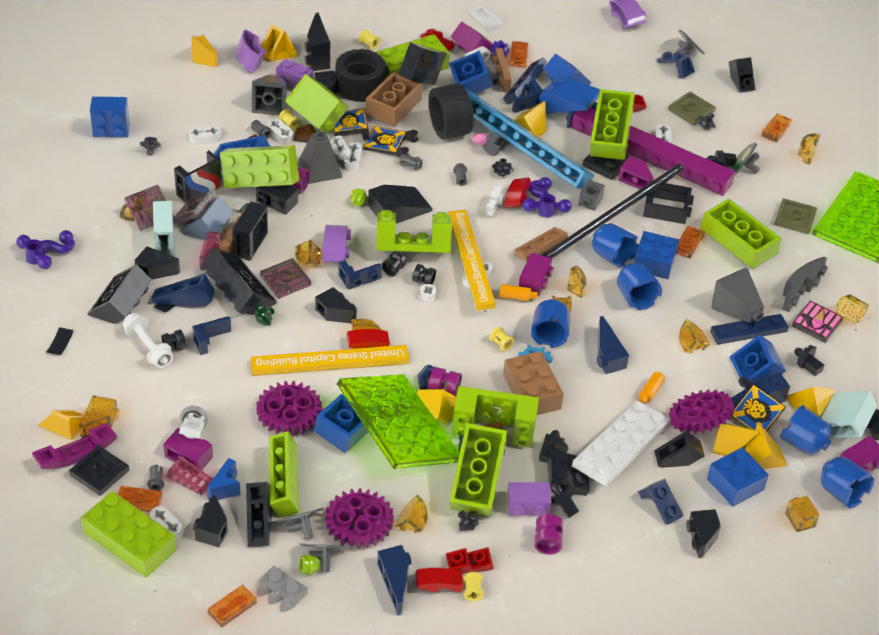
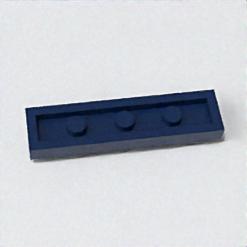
(522, 83)
(744, 330)

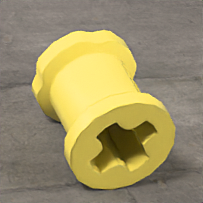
(369, 39)
(289, 119)
(501, 338)
(473, 586)

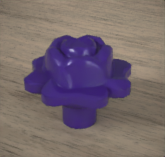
(500, 44)

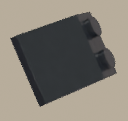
(317, 46)
(422, 64)
(402, 200)

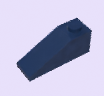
(188, 292)
(610, 351)
(774, 385)
(394, 570)

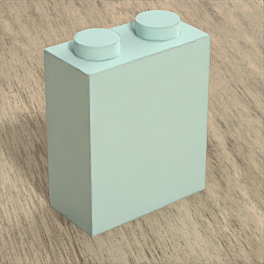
(164, 227)
(849, 413)

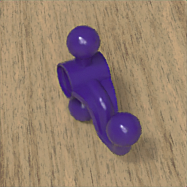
(547, 201)
(36, 249)

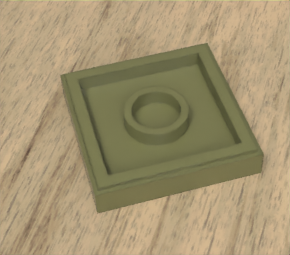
(690, 107)
(795, 216)

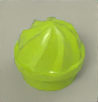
(358, 197)
(309, 564)

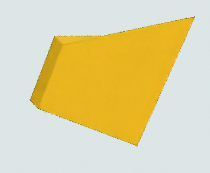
(278, 45)
(203, 52)
(534, 119)
(813, 398)
(439, 403)
(63, 422)
(731, 438)
(765, 450)

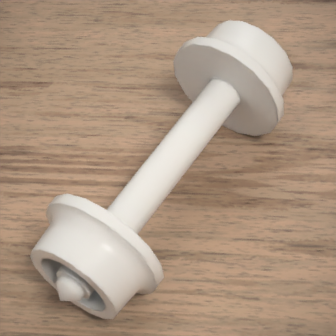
(160, 354)

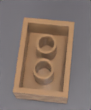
(393, 99)
(533, 377)

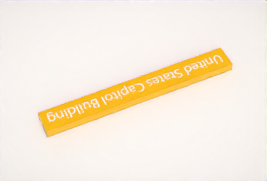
(471, 260)
(329, 360)

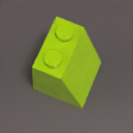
(316, 103)

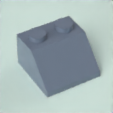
(211, 219)

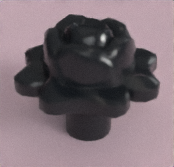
(706, 121)
(150, 144)
(502, 167)
(468, 520)

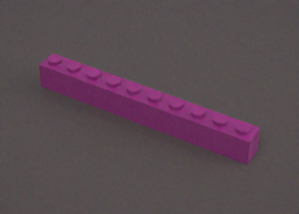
(666, 155)

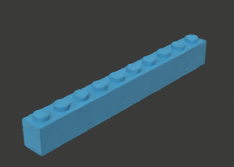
(529, 142)

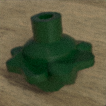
(263, 315)

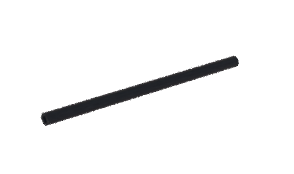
(580, 234)

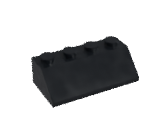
(237, 281)

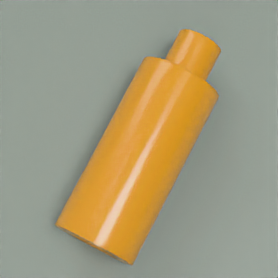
(517, 293)
(651, 387)

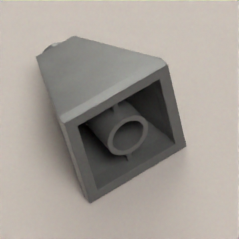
(269, 95)
(320, 159)
(738, 297)

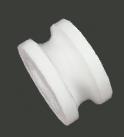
(425, 291)

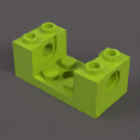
(438, 241)
(479, 405)

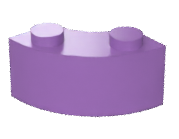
(627, 12)
(249, 51)
(335, 243)

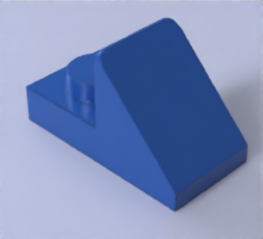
(224, 482)

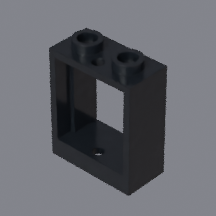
(669, 213)
(250, 230)

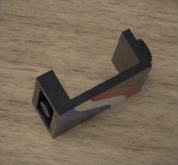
(199, 180)

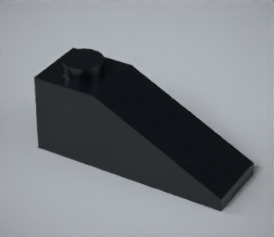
(258, 514)

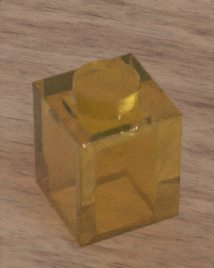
(851, 308)
(802, 513)

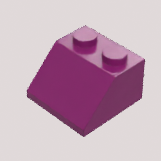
(469, 38)

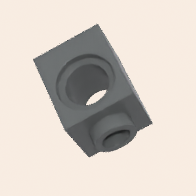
(591, 195)

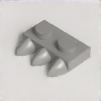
(281, 588)

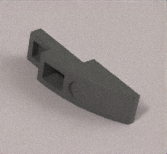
(803, 280)

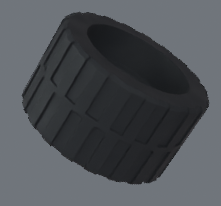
(359, 73)
(451, 111)

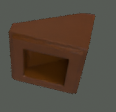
(303, 133)

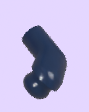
(423, 376)

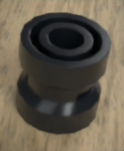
(394, 263)
(424, 274)
(174, 340)

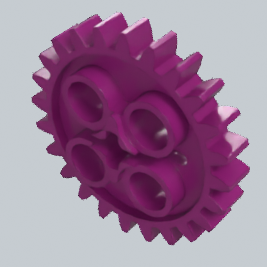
(288, 408)
(701, 411)
(367, 524)

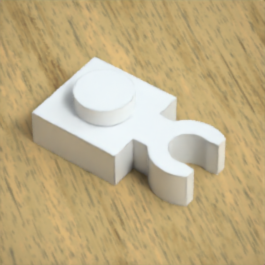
(495, 200)
(192, 426)

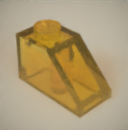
(99, 411)

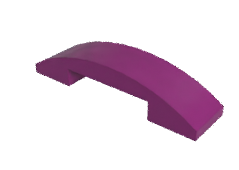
(75, 451)

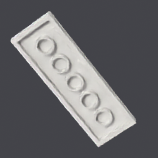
(621, 443)

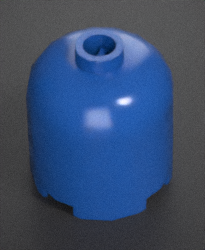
(614, 244)
(638, 286)
(551, 323)
(807, 432)
(846, 481)

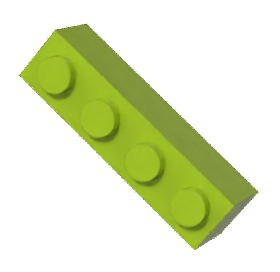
(283, 474)

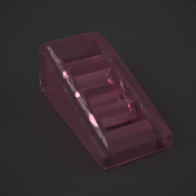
(211, 241)
(187, 467)

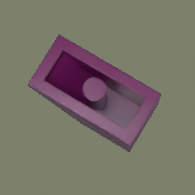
(635, 173)

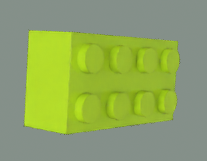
(395, 55)
(612, 124)
(259, 166)
(740, 233)
(478, 469)
(129, 534)

